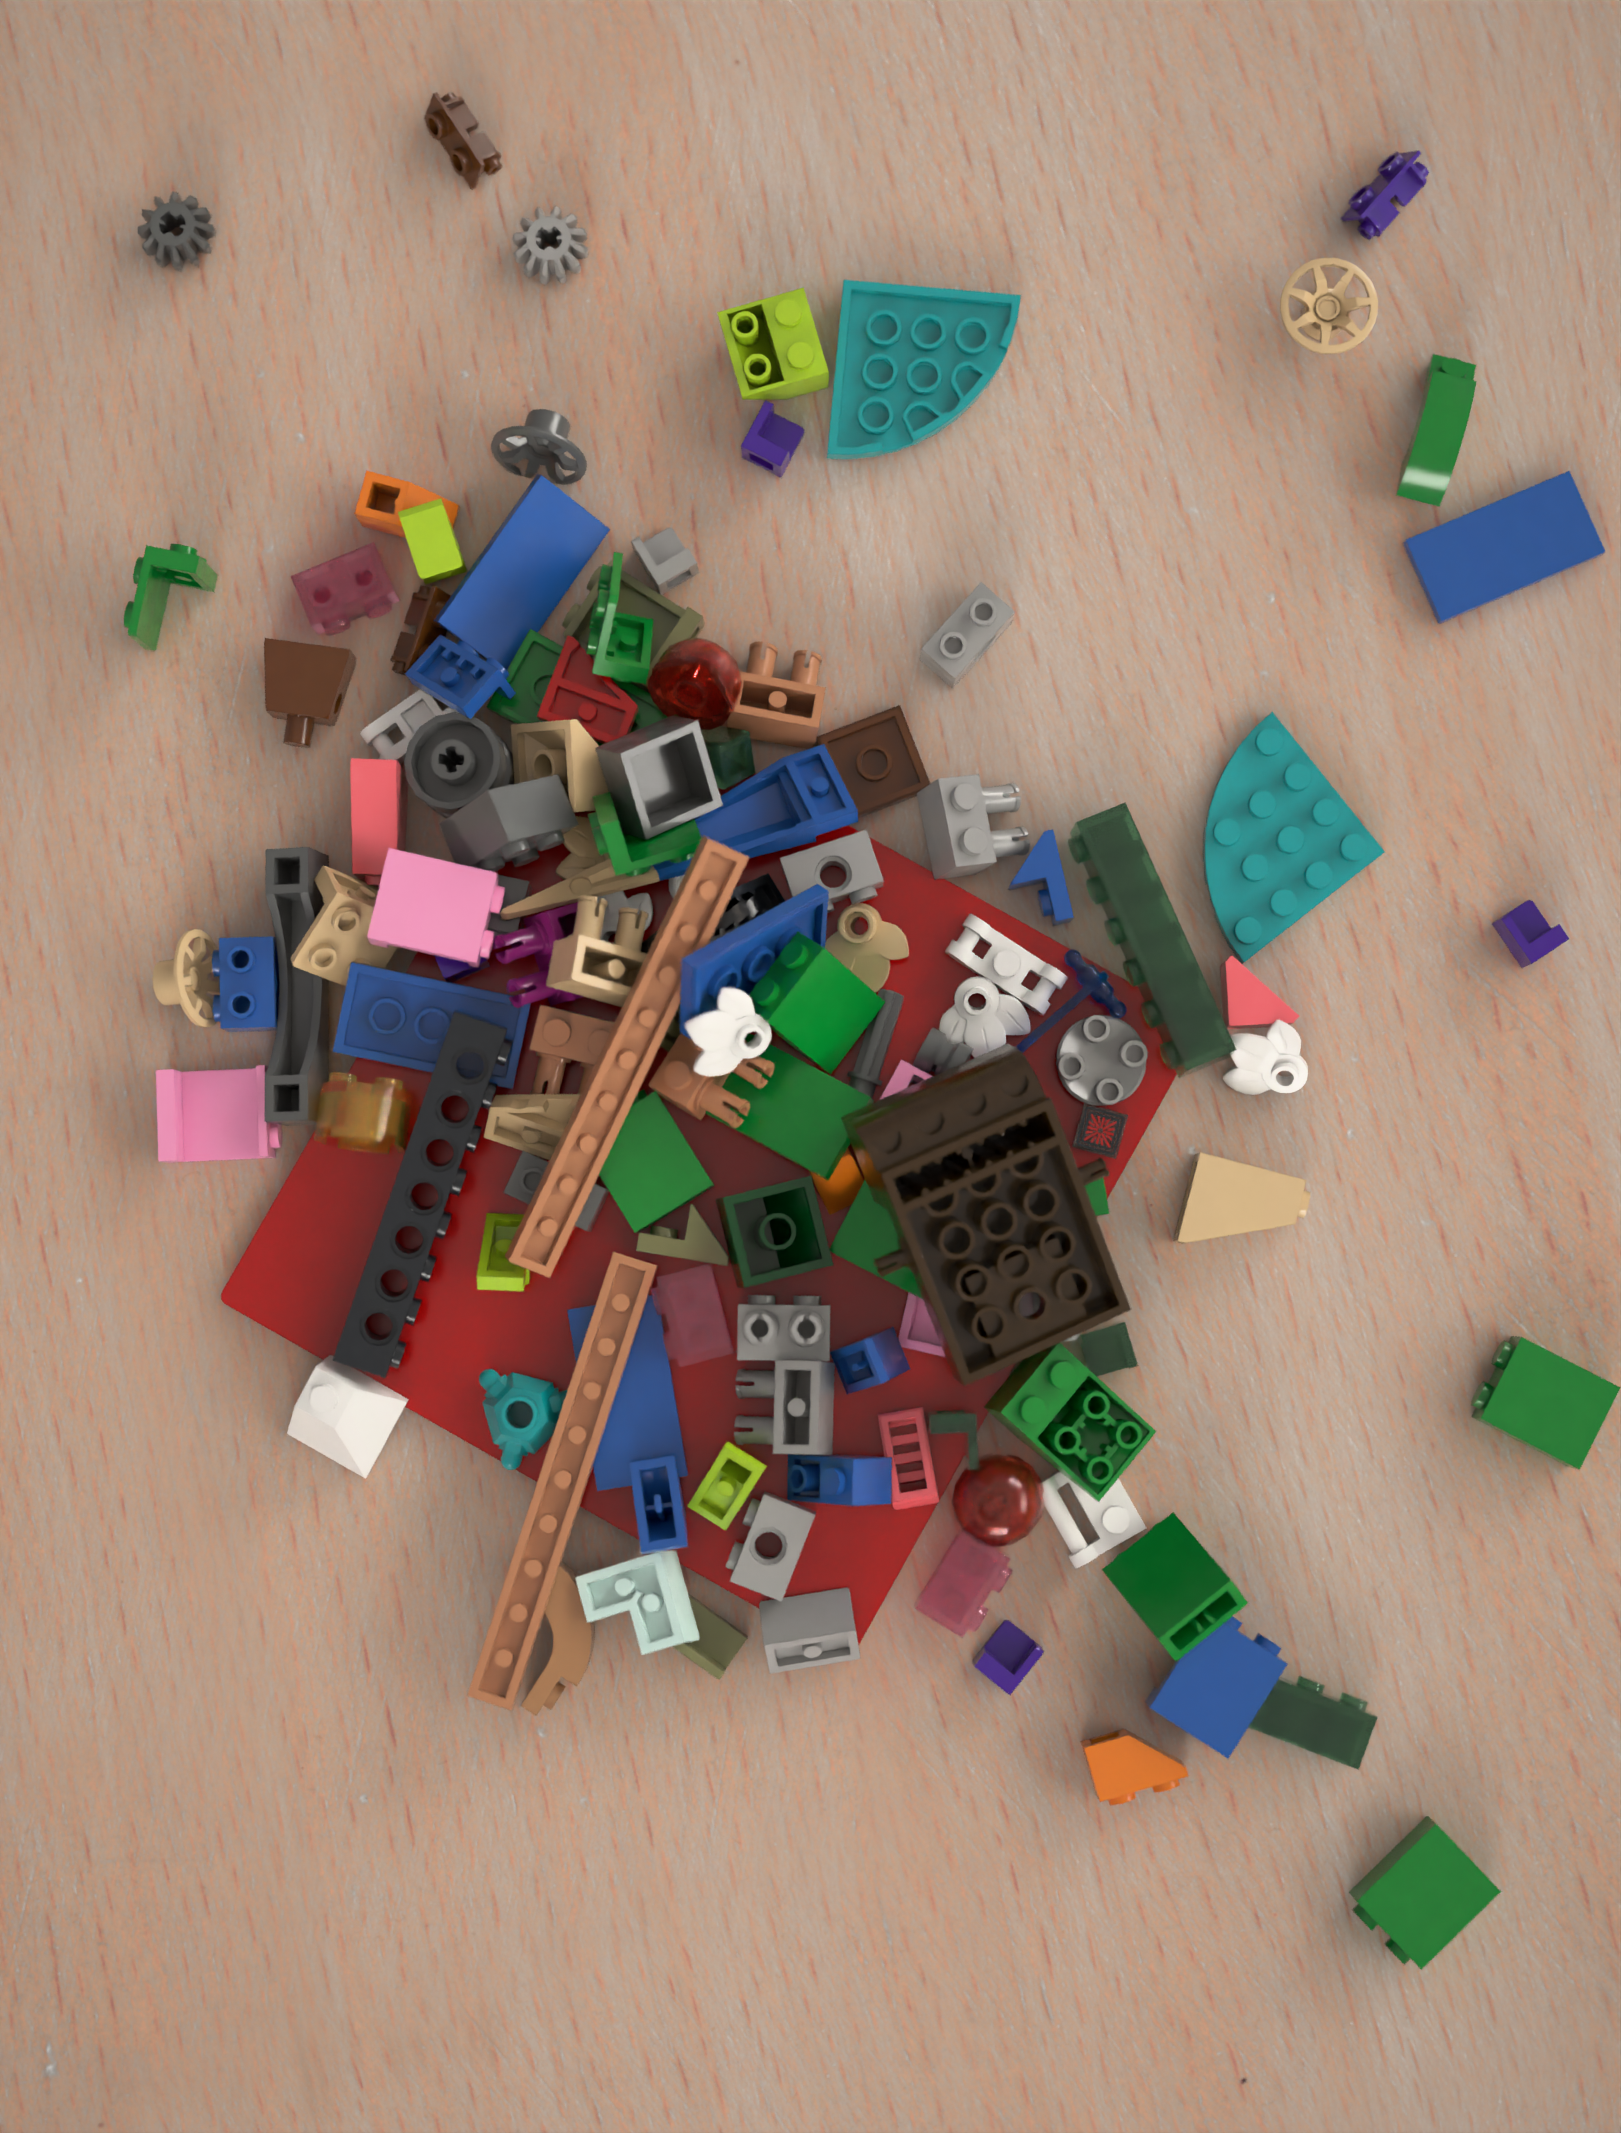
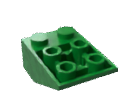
(1070, 1419)

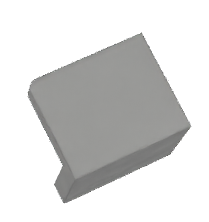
(665, 560)

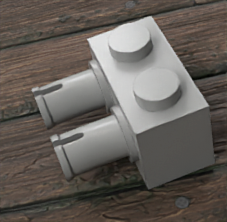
(959, 828)
(783, 1331)
(801, 1407)

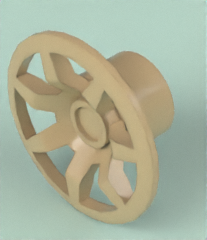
(1327, 308)
(186, 978)

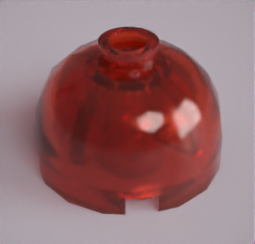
(696, 682)
(999, 1500)

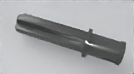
(876, 1044)

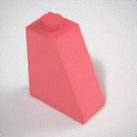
(377, 815)

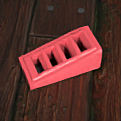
(901, 1419)

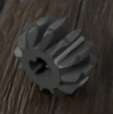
(167, 216)

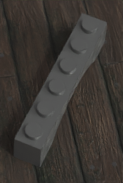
(302, 1032)

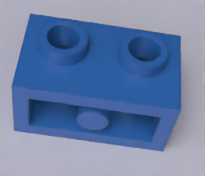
(247, 984)

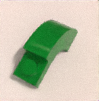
(1438, 430)

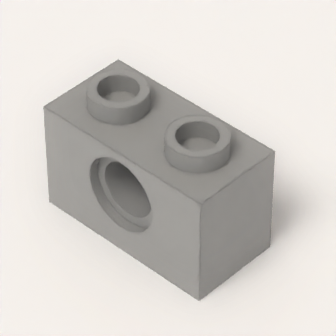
(967, 635)
(850, 853)
(773, 1573)

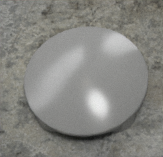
(1101, 1060)

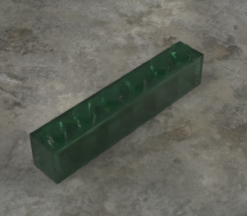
(1151, 941)

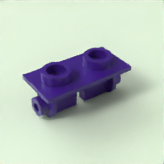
(1397, 179)

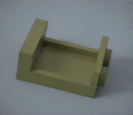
(635, 598)

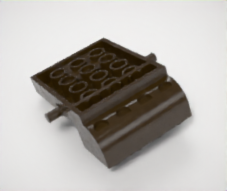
(988, 1211)

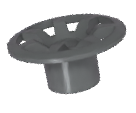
(542, 443)

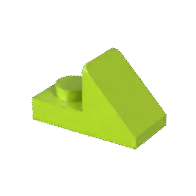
(432, 541)
(493, 1268)
(726, 1486)

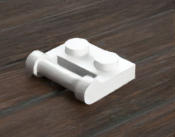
(1112, 1518)

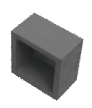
(659, 776)
(510, 824)

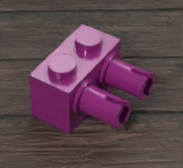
(538, 940)

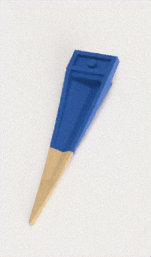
(763, 815)

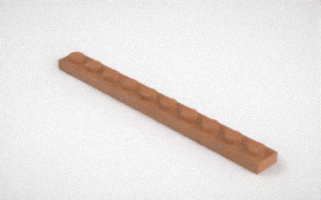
(625, 1058)
(562, 1481)

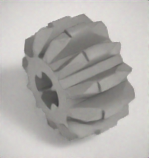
(550, 230)

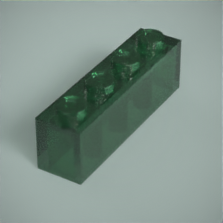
(1317, 1721)

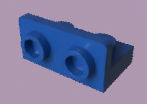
(459, 676)

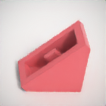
(1249, 1001)

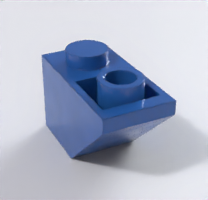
(840, 1479)

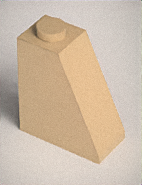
(1237, 1199)

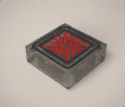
(1099, 1131)

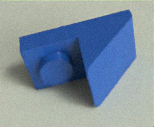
(1045, 867)

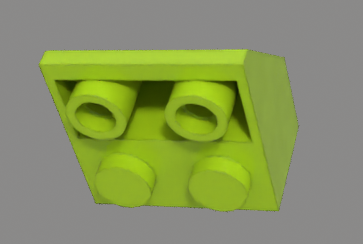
(775, 347)

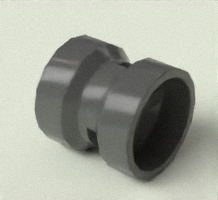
(940, 1055)

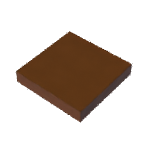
(877, 760)

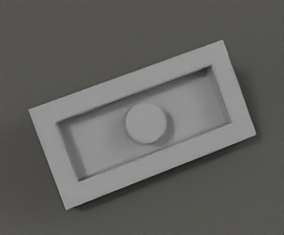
(809, 1630)

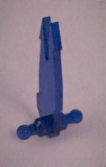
(1093, 984)

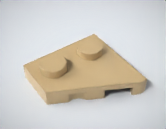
(530, 1121)

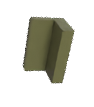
(717, 1641)

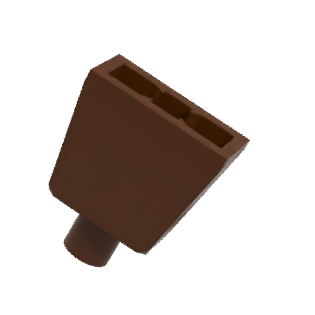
(305, 686)

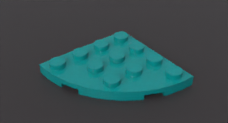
(912, 362)
(1276, 840)

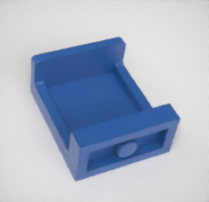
(1219, 1686)

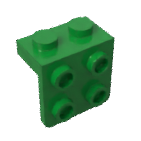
(154, 576)
(618, 639)
(637, 855)

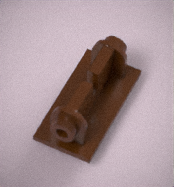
(449, 122)
(421, 614)

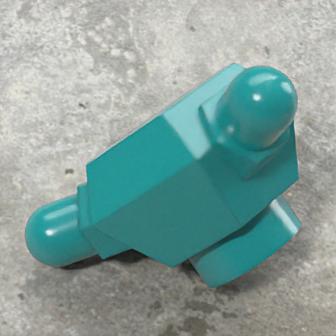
(520, 1413)

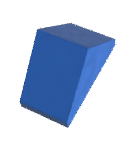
(870, 1361)
(658, 1504)

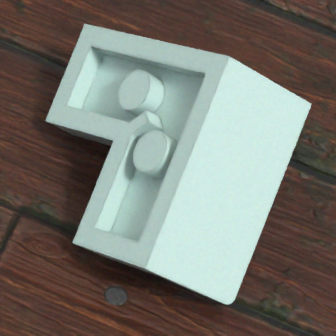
(651, 1591)

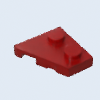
(588, 697)

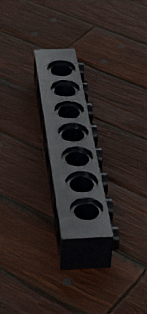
(357, 1344)

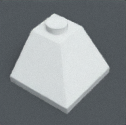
(345, 1415)

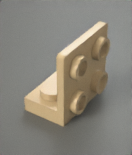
(341, 929)

